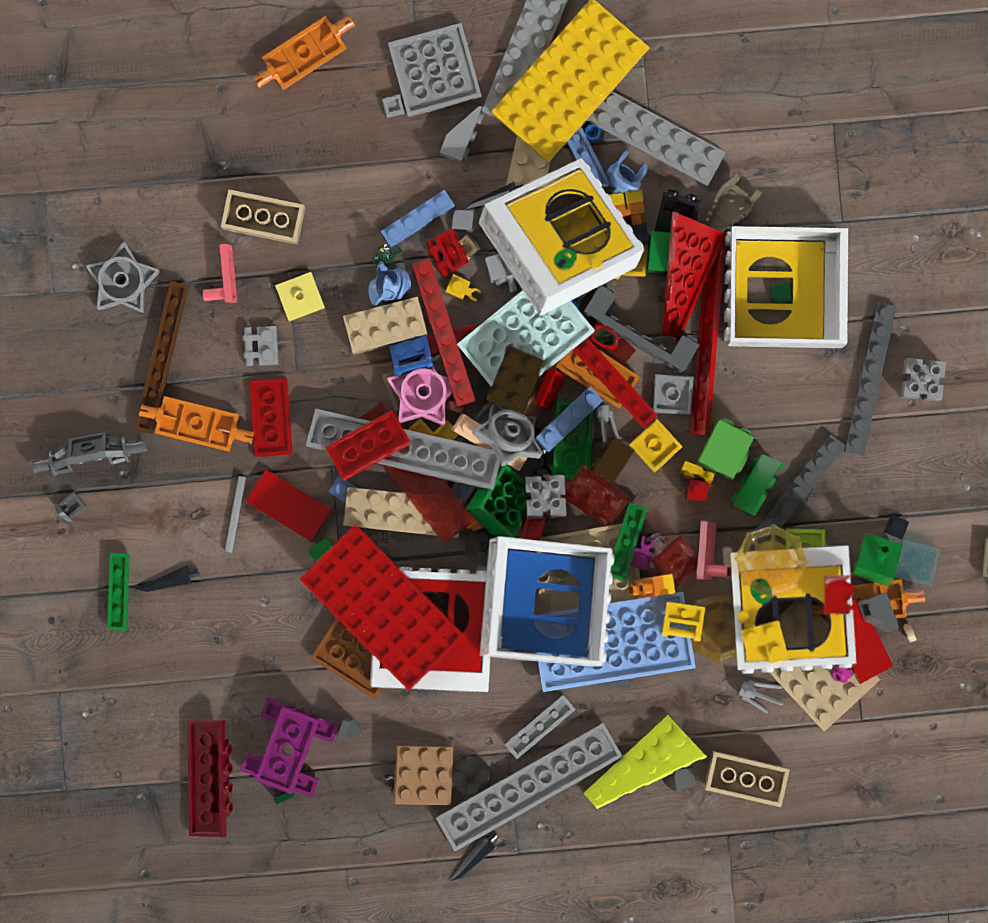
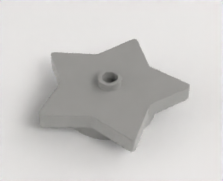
(108, 277)
(509, 434)

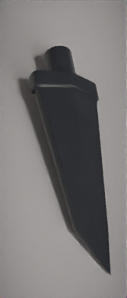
(480, 202)
(176, 578)
(478, 853)

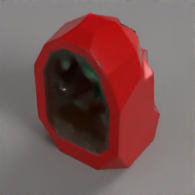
(604, 337)

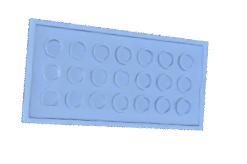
(631, 649)

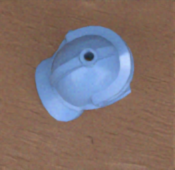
(622, 178)
(389, 284)

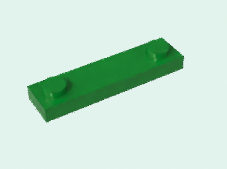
(627, 541)
(118, 592)

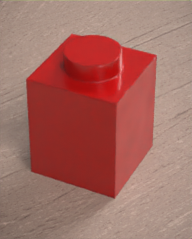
(697, 490)

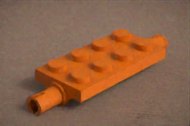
(304, 52)
(196, 424)
(898, 596)

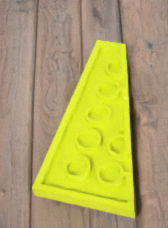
(652, 758)

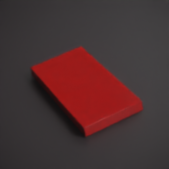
(271, 417)
(368, 445)
(288, 505)
(869, 649)

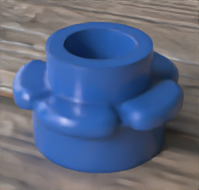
(597, 132)

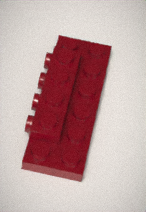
(208, 778)

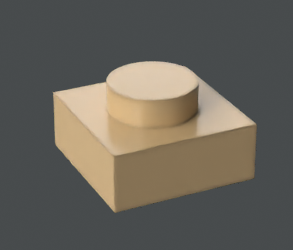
(469, 246)

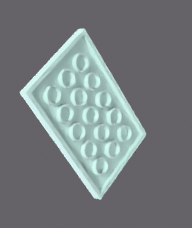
(520, 326)

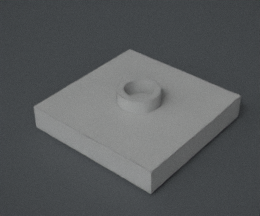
(672, 394)

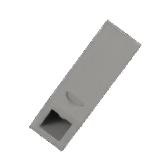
(458, 139)

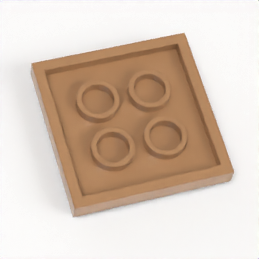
(423, 775)

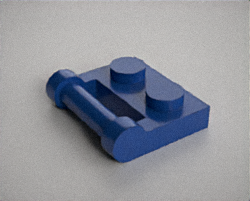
(411, 350)

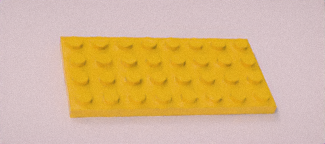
(570, 80)

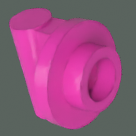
(841, 674)

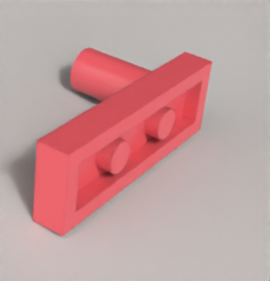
(228, 291)
(706, 567)

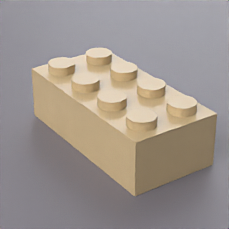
(263, 217)
(385, 325)
(746, 778)

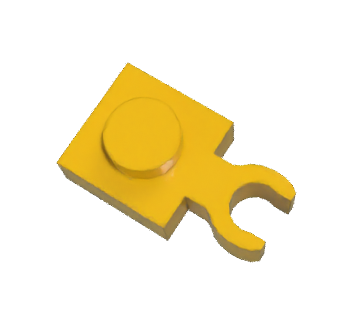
(460, 287)
(696, 472)

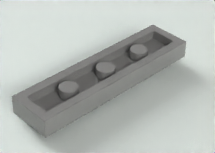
(540, 726)

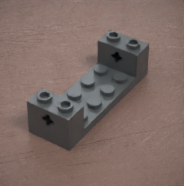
(676, 360)

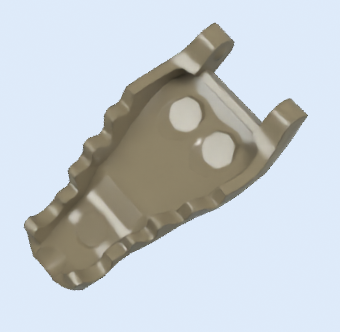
(730, 205)

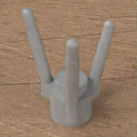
(602, 414)
(749, 691)

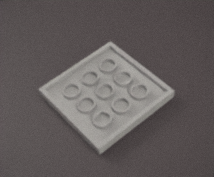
(434, 70)

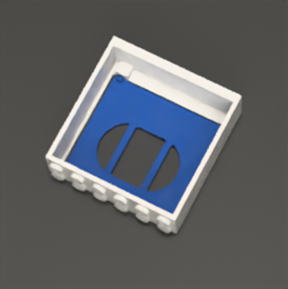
(520, 585)

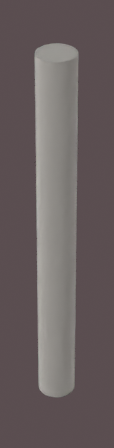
(235, 514)

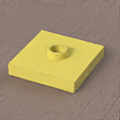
(300, 296)

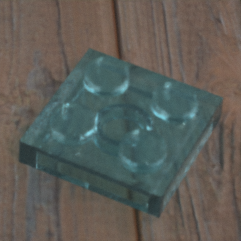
(917, 563)

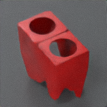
(836, 594)

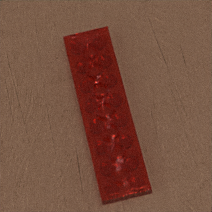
(428, 494)

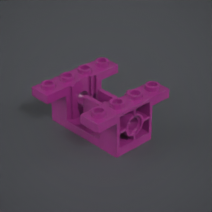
(293, 729)

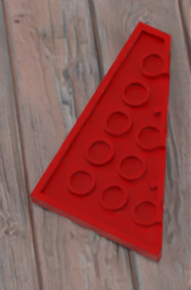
(689, 264)

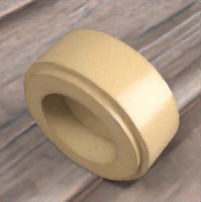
(909, 632)

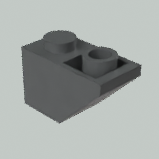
(878, 612)

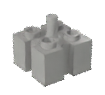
(499, 272)
(923, 379)
(546, 497)

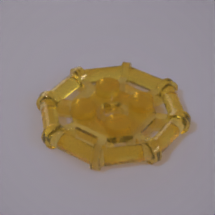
(760, 563)
(709, 632)

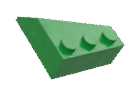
(753, 487)
(503, 506)

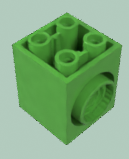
(726, 449)

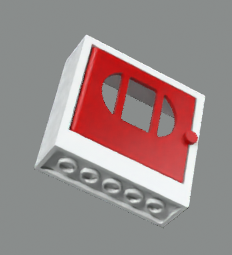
(466, 653)

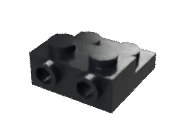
(673, 202)

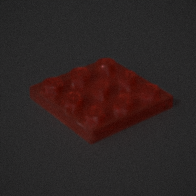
(595, 496)

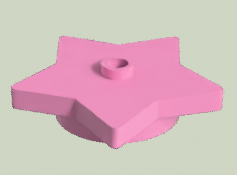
(414, 405)

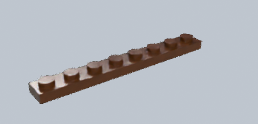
(162, 353)

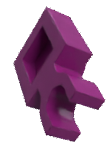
(643, 556)

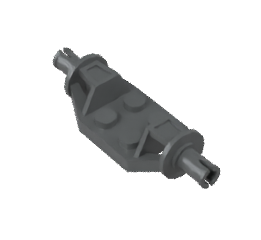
(86, 449)

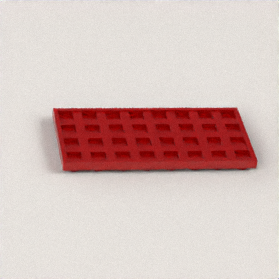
(381, 607)

